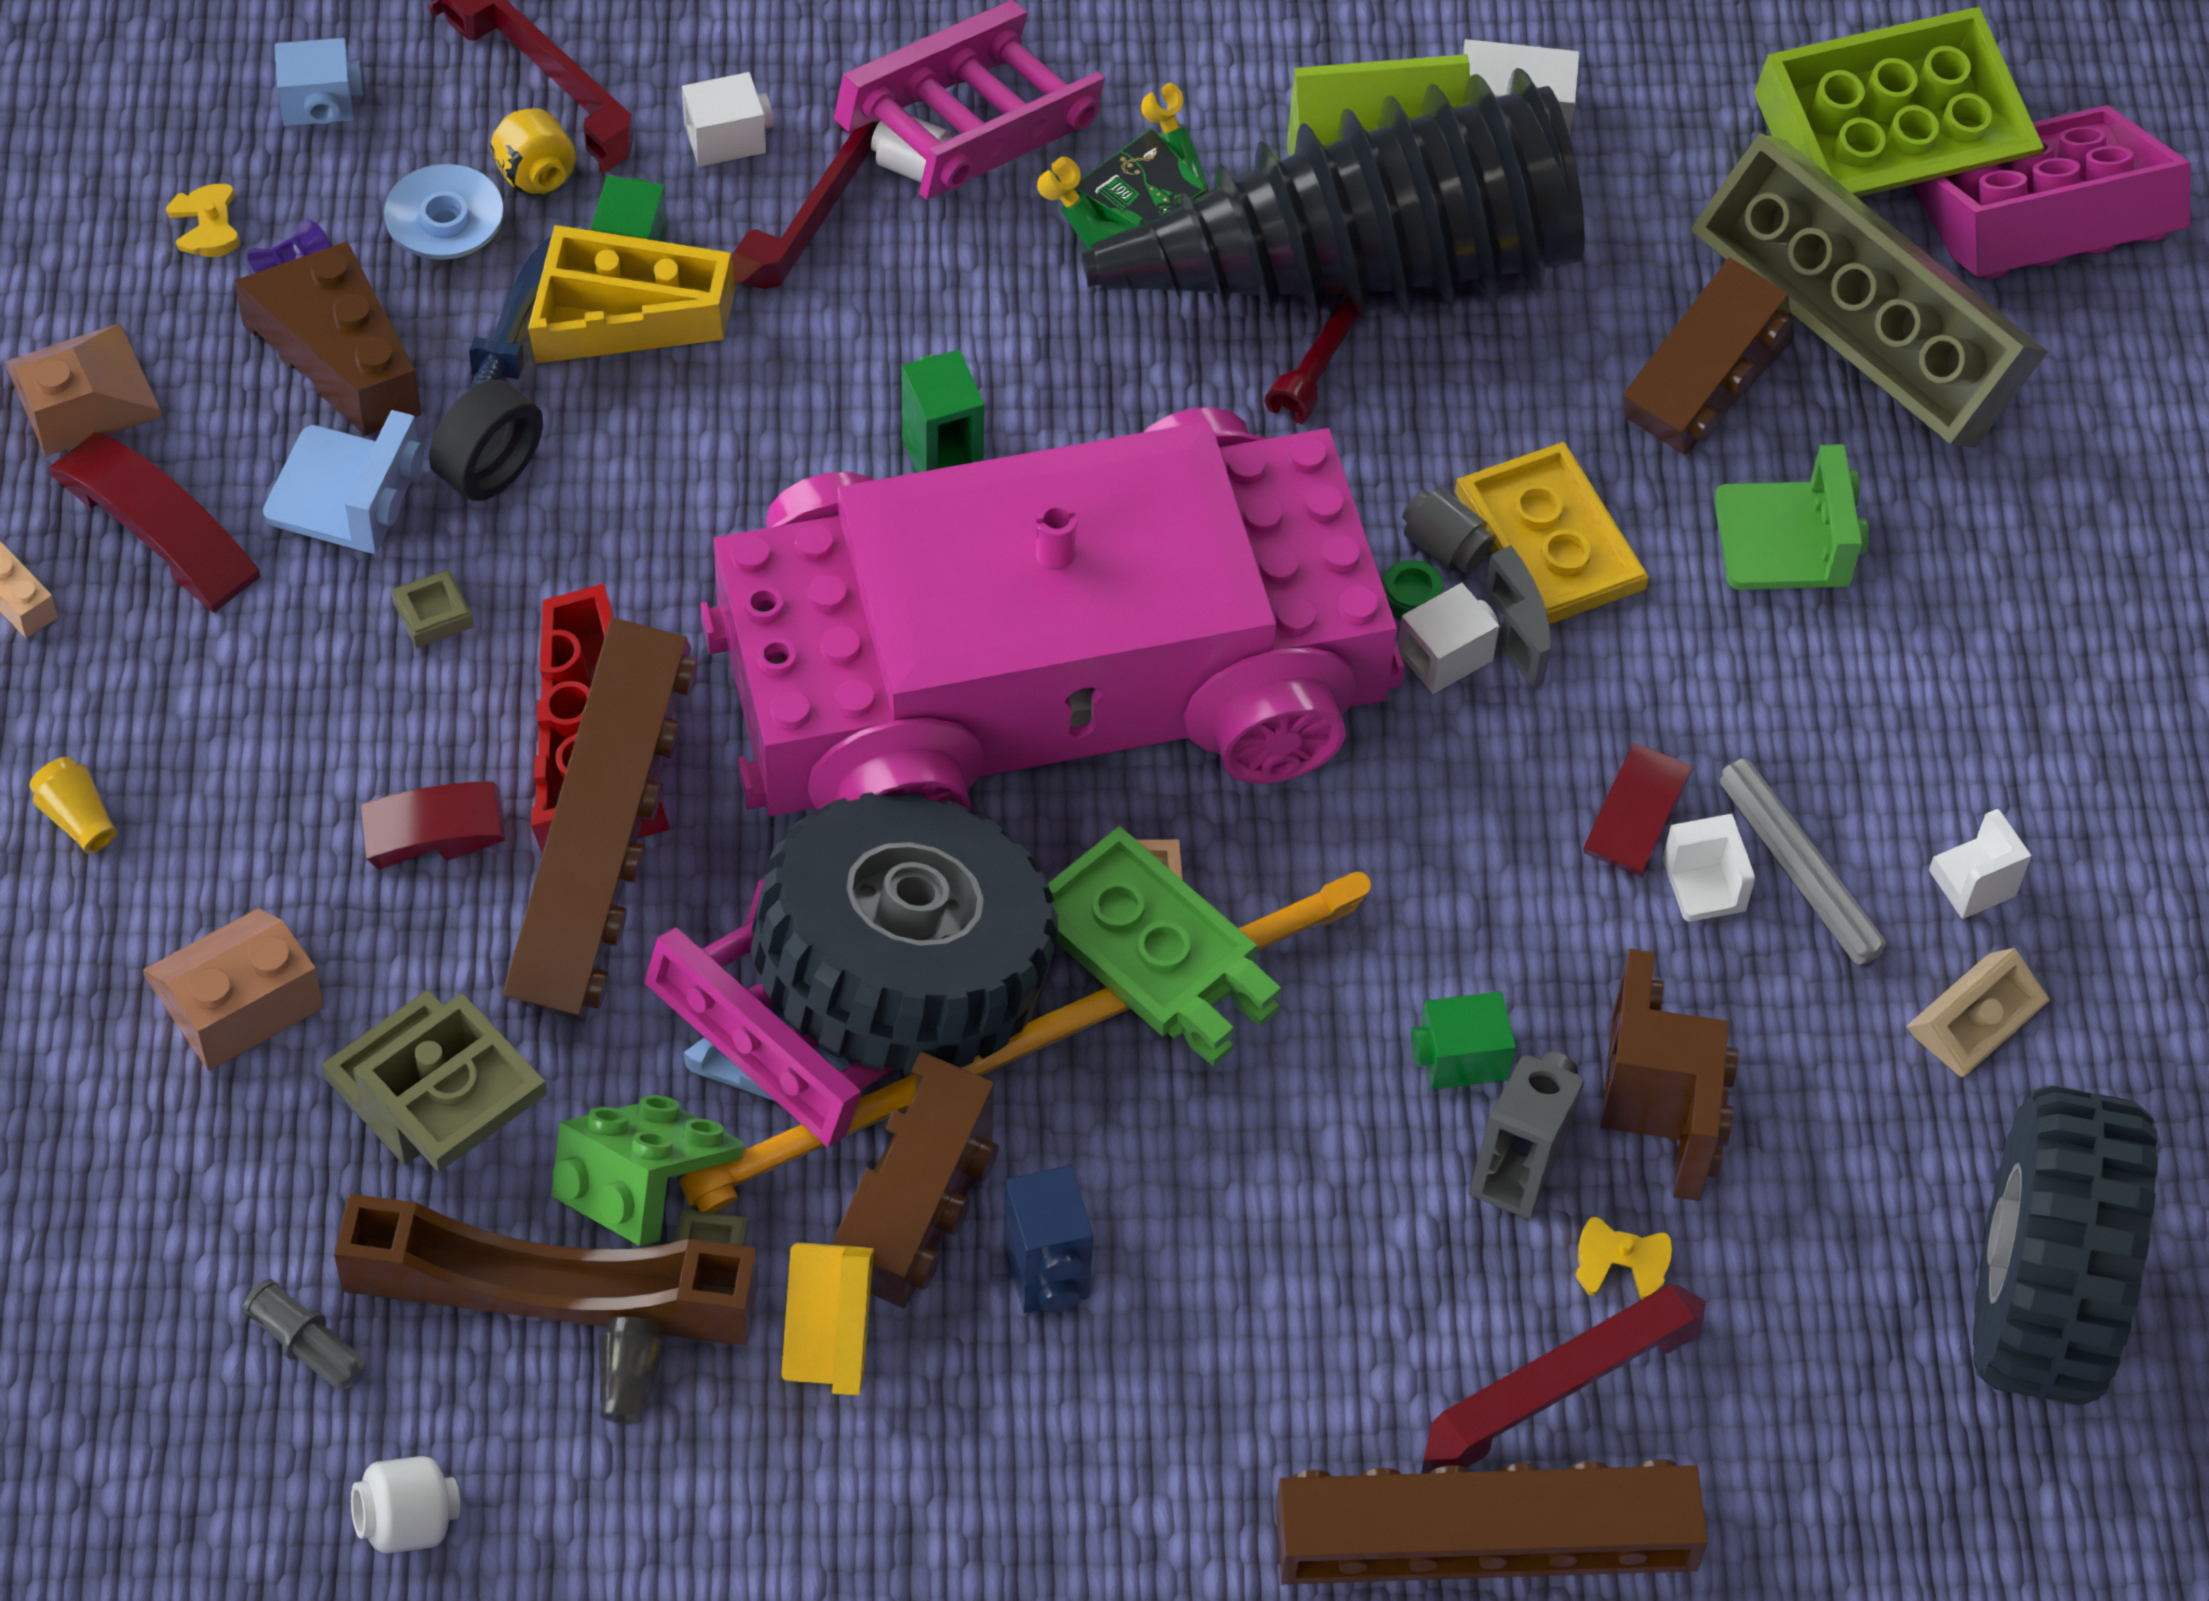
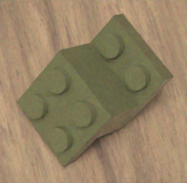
(434, 1079)

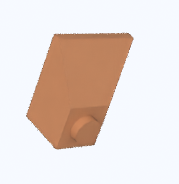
(83, 389)

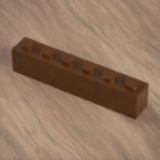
(599, 820)
(1489, 1523)

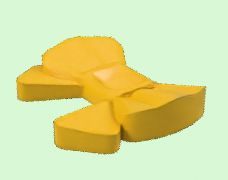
(214, 234)
(1602, 1246)

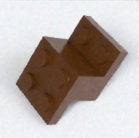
(1669, 1076)

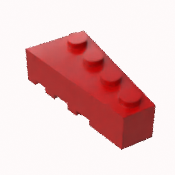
(569, 653)

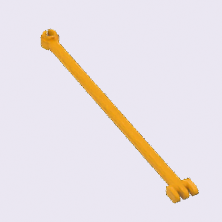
(714, 1186)

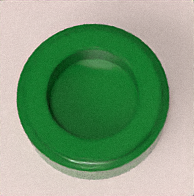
(1411, 585)

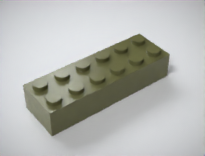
(1870, 291)

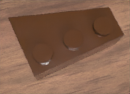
(1710, 357)

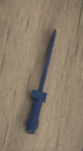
(500, 355)

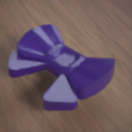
(306, 240)

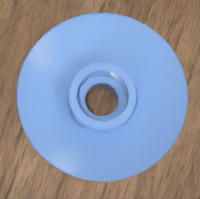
(443, 211)

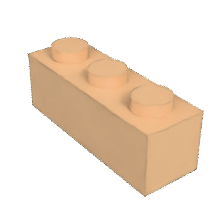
(23, 597)

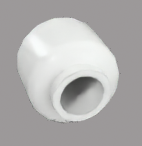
(404, 1504)

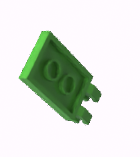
(1159, 945)

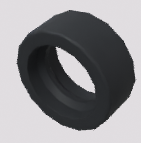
(486, 440)

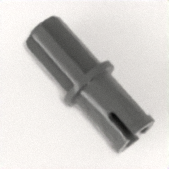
(303, 1335)

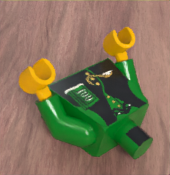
(1135, 181)

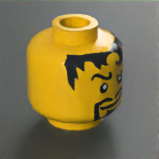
(532, 148)

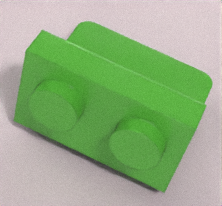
(1793, 530)
(620, 1160)

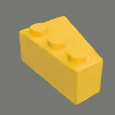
(627, 295)

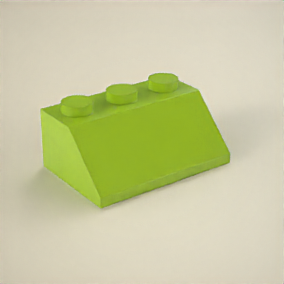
(1326, 90)

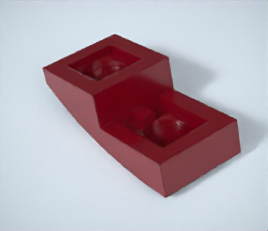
(1637, 809)
(439, 818)

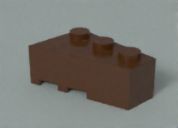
(333, 331)
(922, 1178)

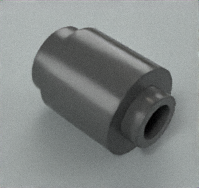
(1447, 530)

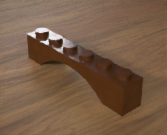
(428, 1258)

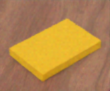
(1557, 529)

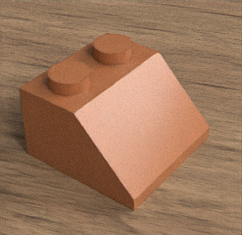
(237, 986)

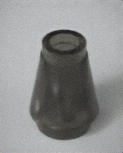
(627, 1367)

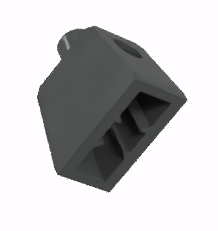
(1535, 1106)

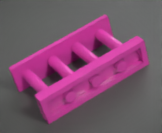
(958, 56)
(751, 1034)

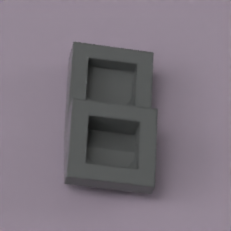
(1525, 620)

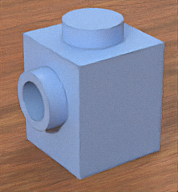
(316, 81)

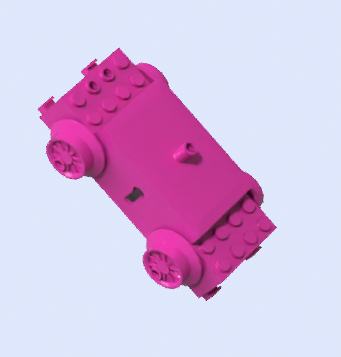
(1054, 614)

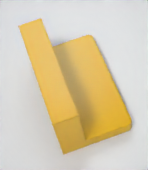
(827, 1315)

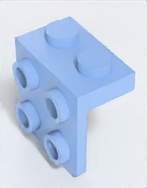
(346, 484)

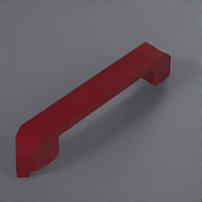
(609, 125)
(766, 259)
(1467, 1428)

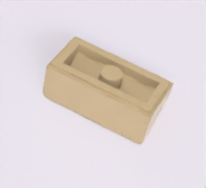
(1980, 1011)

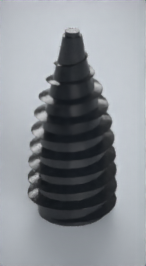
(1375, 209)

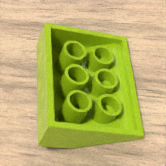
(1899, 103)

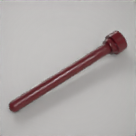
(1298, 387)

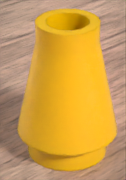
(72, 802)

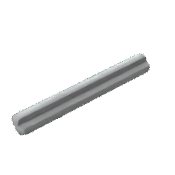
(1802, 862)

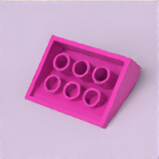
(2085, 192)

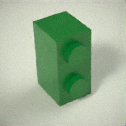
(941, 412)

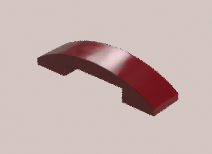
(160, 515)

